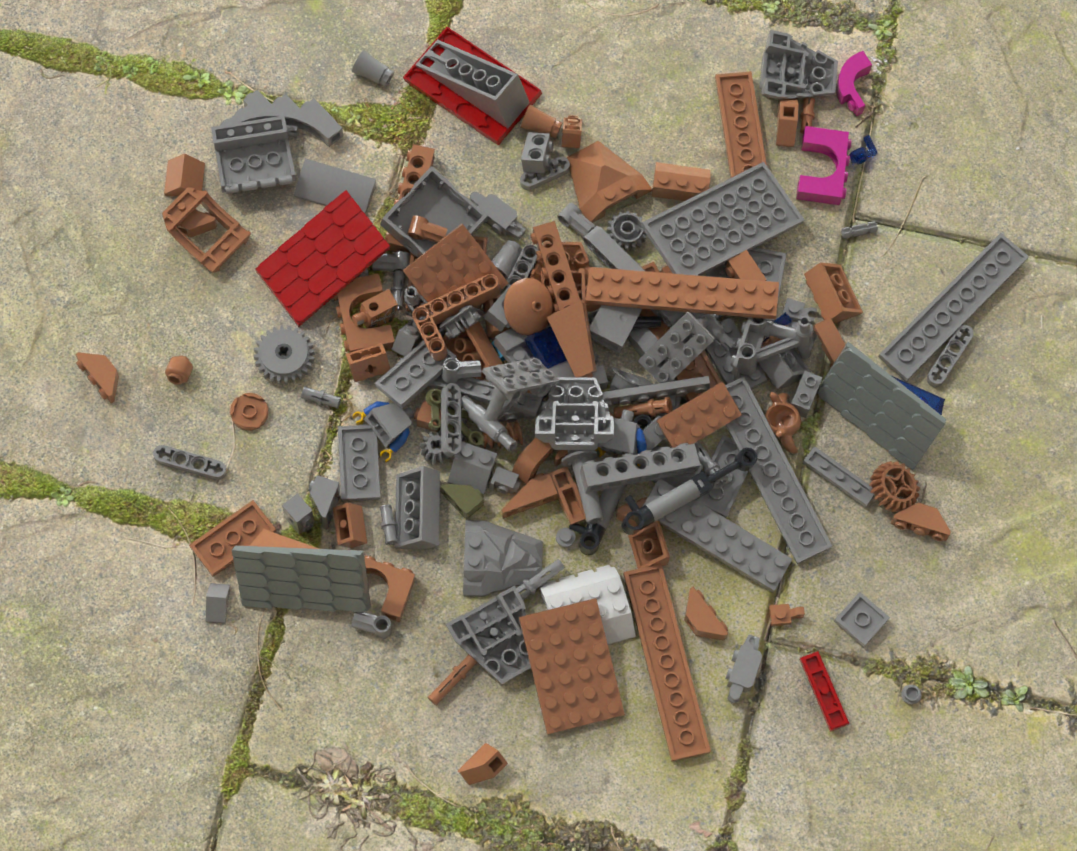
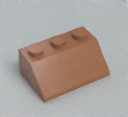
(679, 181)
(832, 292)
(473, 346)

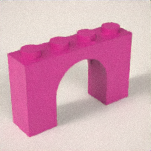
(834, 145)

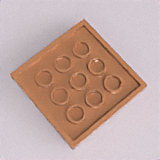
(451, 265)

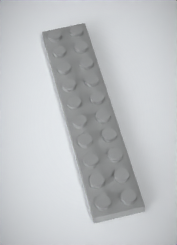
(953, 307)
(775, 477)

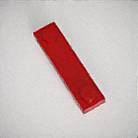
(824, 691)

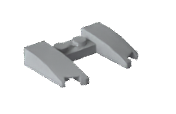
(511, 347)

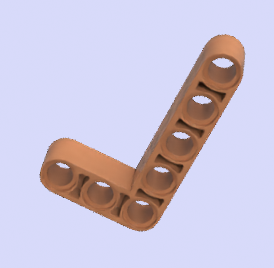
(449, 309)

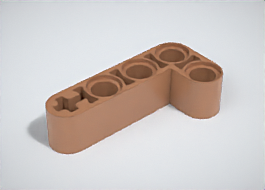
(531, 458)

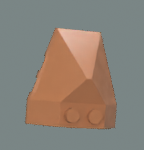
(603, 180)

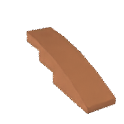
(830, 338)

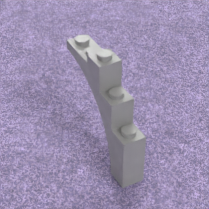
(309, 117)

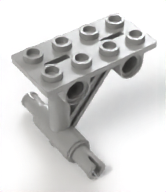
(754, 334)
(682, 345)
(510, 385)

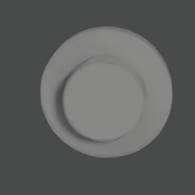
(565, 537)
(911, 694)

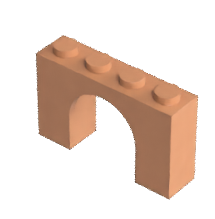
(356, 337)
(399, 583)

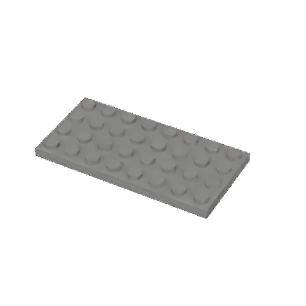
(722, 222)

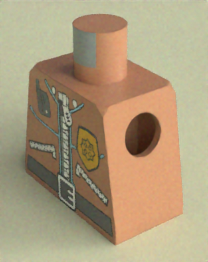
(376, 310)

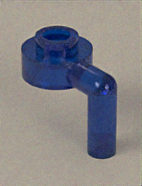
(860, 155)

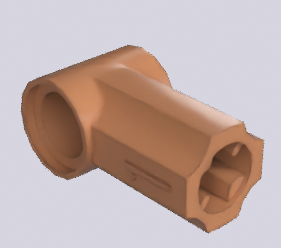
(422, 229)

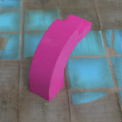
(853, 68)

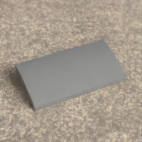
(324, 183)

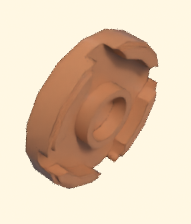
(249, 411)

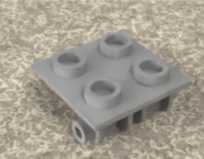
(467, 315)

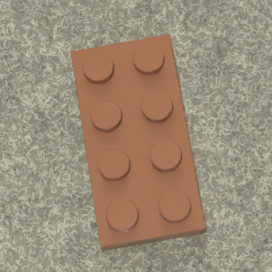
(699, 416)
(239, 529)

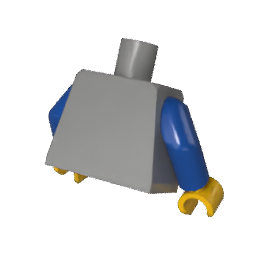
(388, 423)
(627, 437)

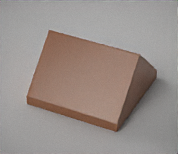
(183, 173)
(649, 546)

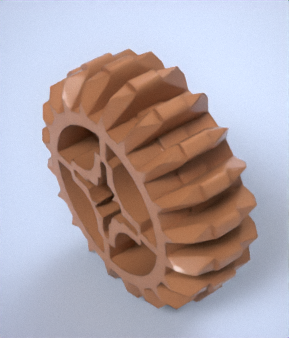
(888, 488)

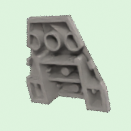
(795, 70)
(575, 416)
(497, 558)
(494, 635)

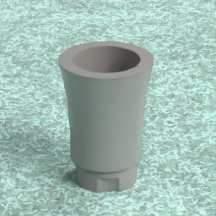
(372, 69)
(507, 257)

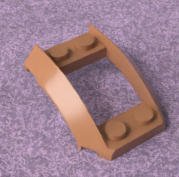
(224, 247)

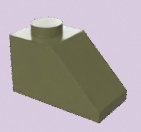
(463, 498)

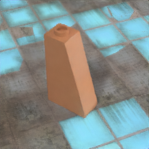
(574, 337)

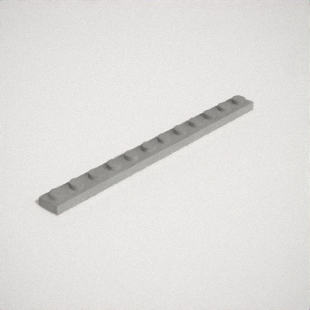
(640, 394)

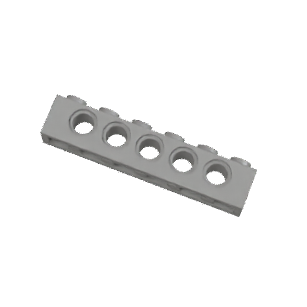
(594, 482)

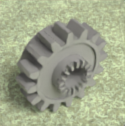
(628, 222)

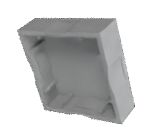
(438, 203)

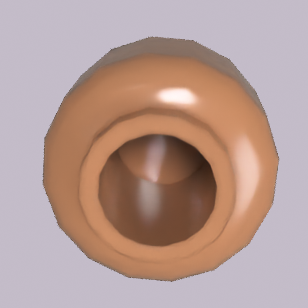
(178, 369)

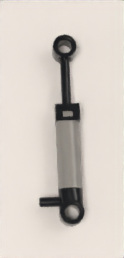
(694, 488)
(608, 500)

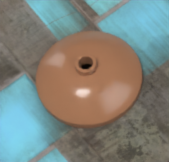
(520, 306)

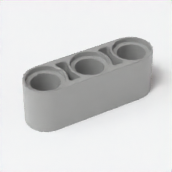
(525, 263)

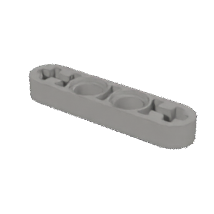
(950, 356)
(454, 420)
(188, 466)

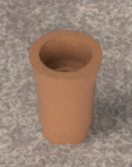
(540, 122)

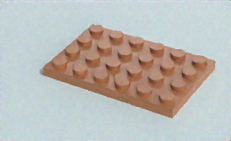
(571, 666)

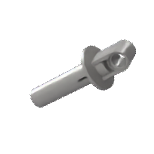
(589, 500)

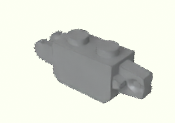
(500, 215)
(744, 669)

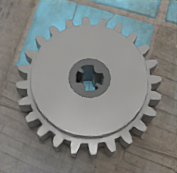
(285, 341)

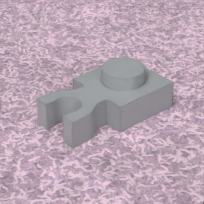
(796, 309)

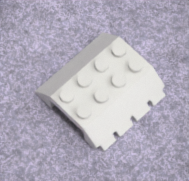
(606, 588)

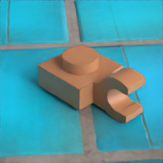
(782, 614)

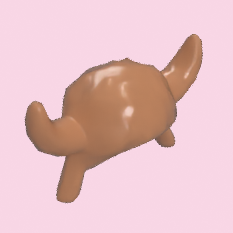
(783, 420)

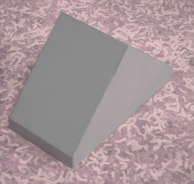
(217, 603)

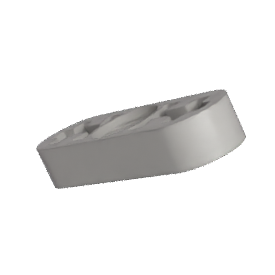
(543, 180)

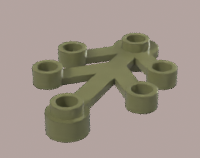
(436, 405)

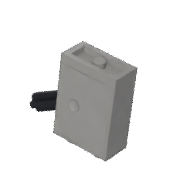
(615, 323)

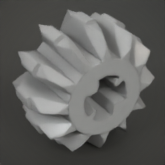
(429, 452)

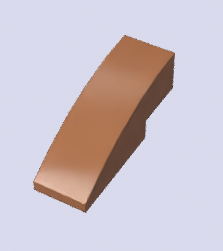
(568, 495)

